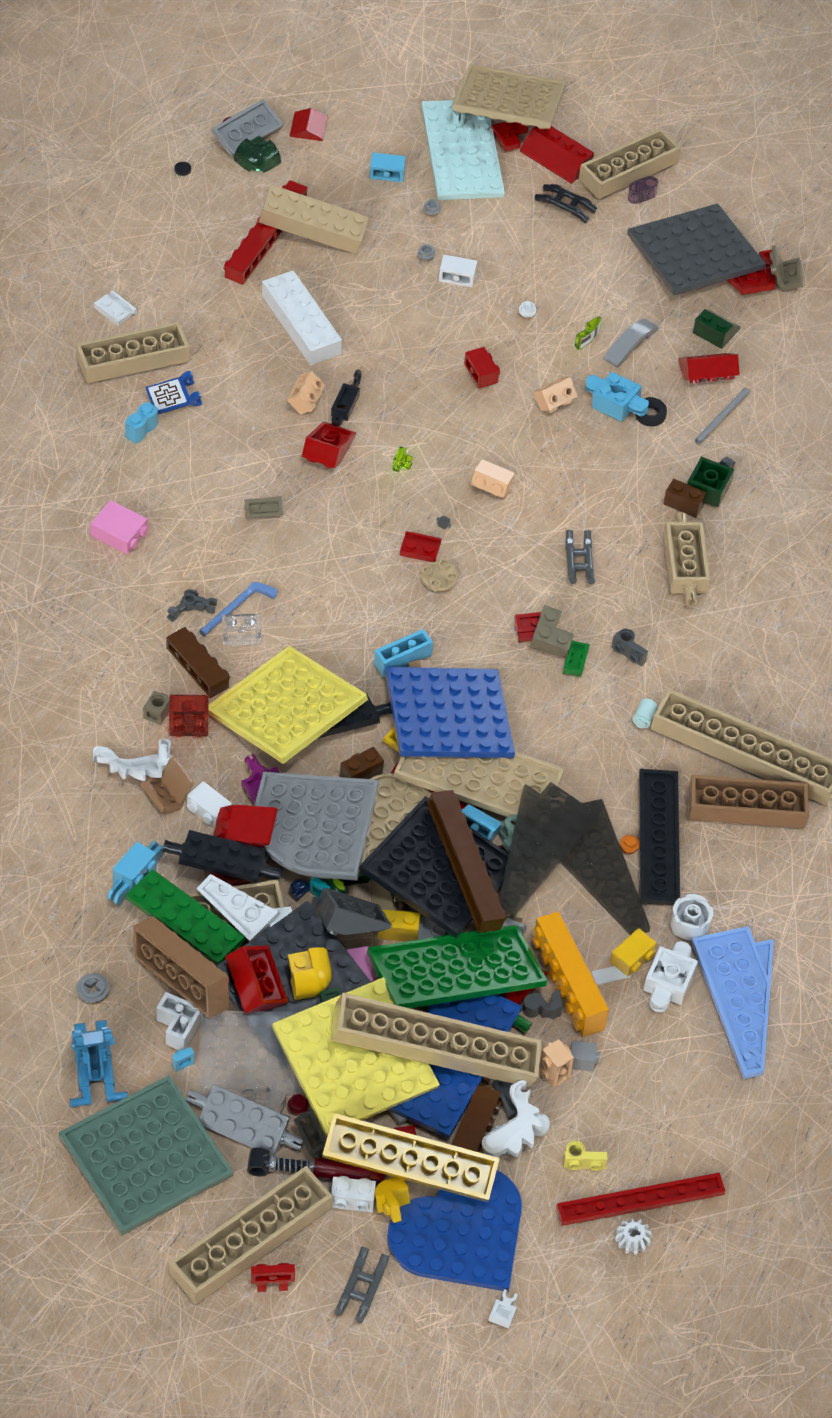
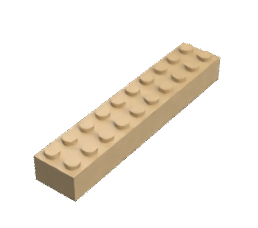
(743, 744)
(435, 1040)

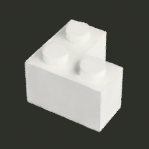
(180, 1017)

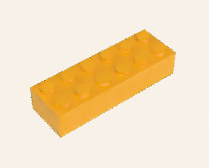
(570, 974)

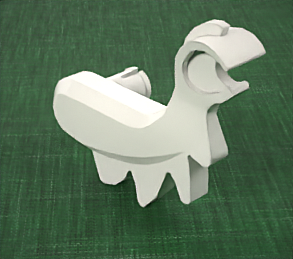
(137, 767)
(518, 1130)

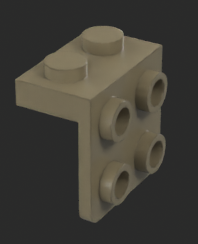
(788, 272)

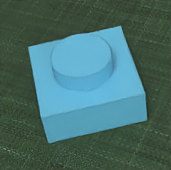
(183, 1059)

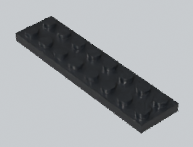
(659, 837)

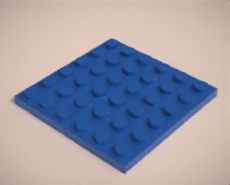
(449, 712)

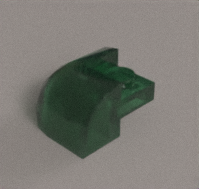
(257, 155)

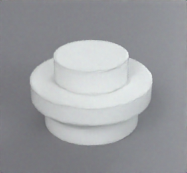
(527, 309)

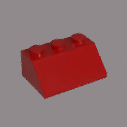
(709, 367)
(256, 978)

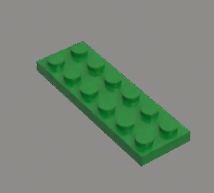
(185, 917)

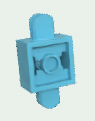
(616, 396)
(133, 868)

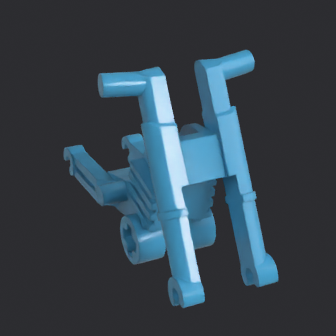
(94, 1050)

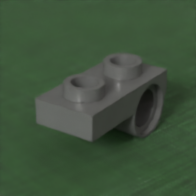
(624, 643)

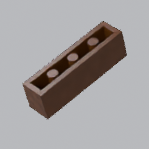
(197, 662)
(478, 1118)

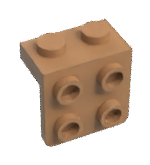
(171, 789)

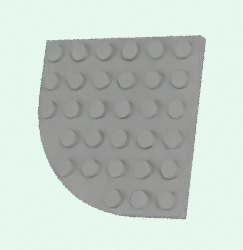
(318, 822)

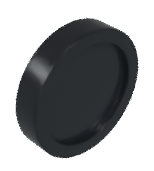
(182, 168)

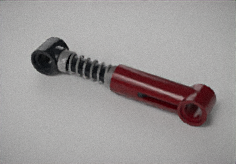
(262, 1162)

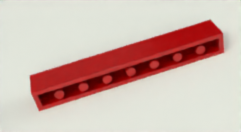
(255, 245)

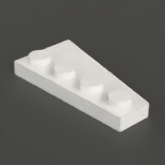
(243, 911)

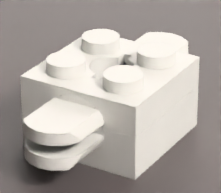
(670, 976)

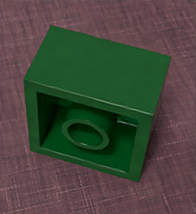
(712, 479)

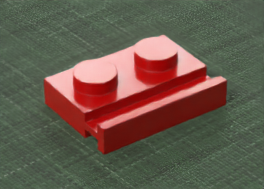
(420, 546)
(526, 625)

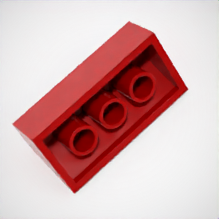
(556, 152)

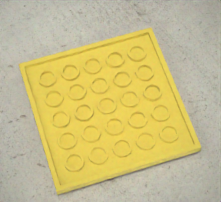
(286, 704)
(345, 1076)

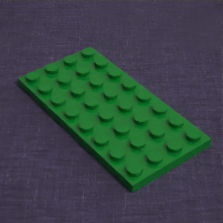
(457, 968)

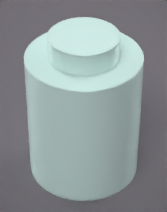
(644, 713)

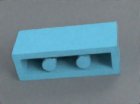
(401, 652)

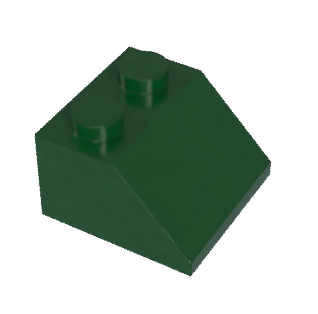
(714, 328)

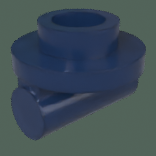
(299, 889)

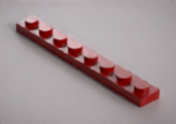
(640, 1199)

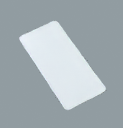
(608, 975)

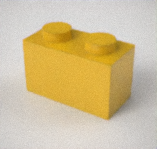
(404, 926)
(633, 952)

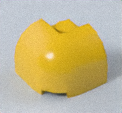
(309, 972)

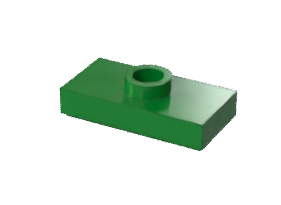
(576, 658)

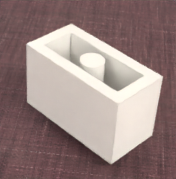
(457, 270)
(206, 803)

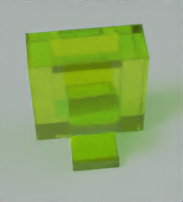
(402, 460)

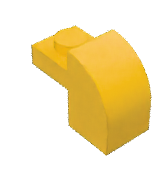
(390, 1196)

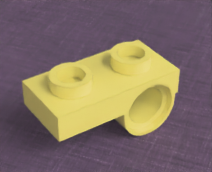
(585, 1160)

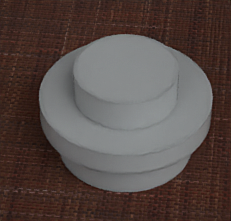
(432, 207)
(426, 252)

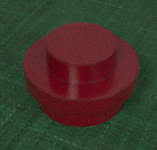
(297, 1104)

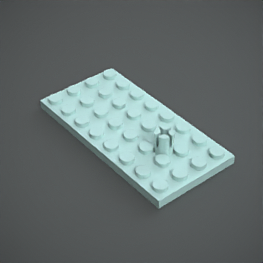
(461, 153)

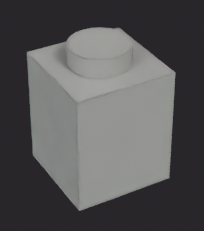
(584, 1055)

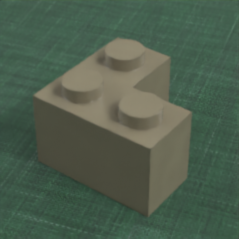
(548, 637)

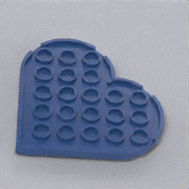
(460, 1236)

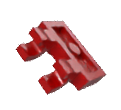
(278, 1273)

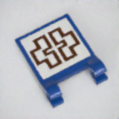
(173, 393)

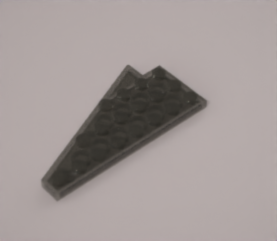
(542, 837)
(603, 872)

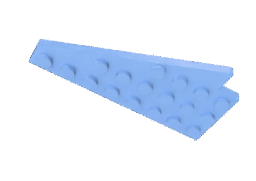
(740, 985)

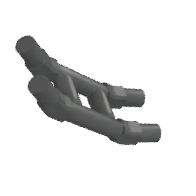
(587, 552)
(356, 1274)

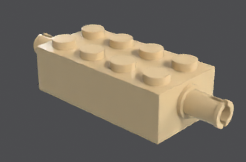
(686, 558)

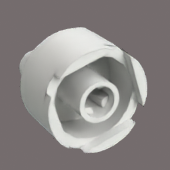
(691, 917)

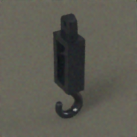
(347, 396)

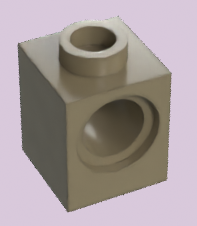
(151, 710)

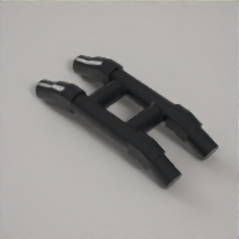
(561, 192)

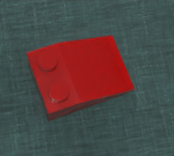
(327, 444)
(246, 824)

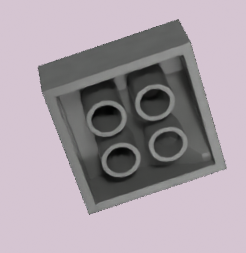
(350, 914)

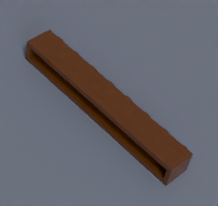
(466, 861)

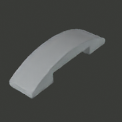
(629, 340)

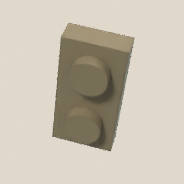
(263, 507)

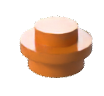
(629, 844)

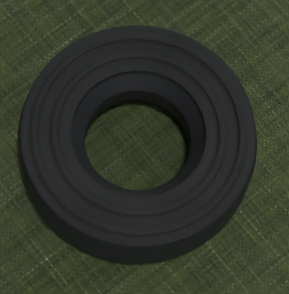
(654, 420)

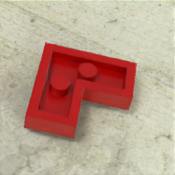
(507, 134)

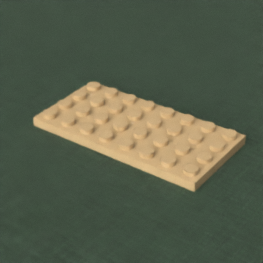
(483, 782)

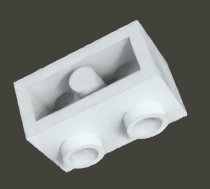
(353, 1194)

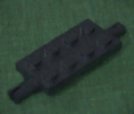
(363, 716)
(222, 857)

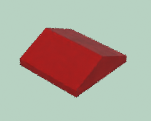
(308, 124)

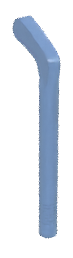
(254, 587)

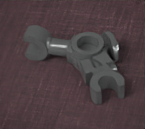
(190, 601)

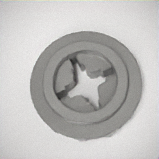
(89, 981)

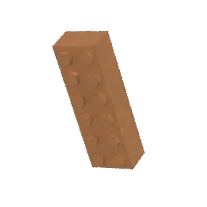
(748, 801)
(181, 967)

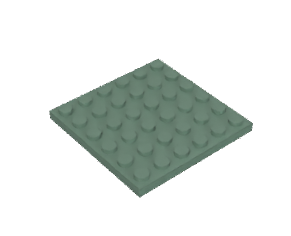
(145, 1154)

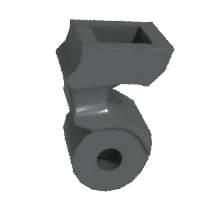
(535, 1004)

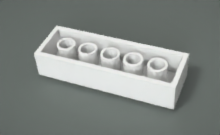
(301, 317)

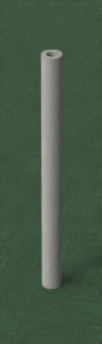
(722, 416)

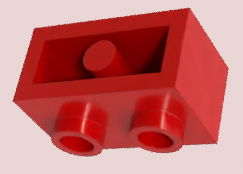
(481, 367)

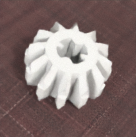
(636, 1243)

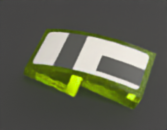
(587, 336)

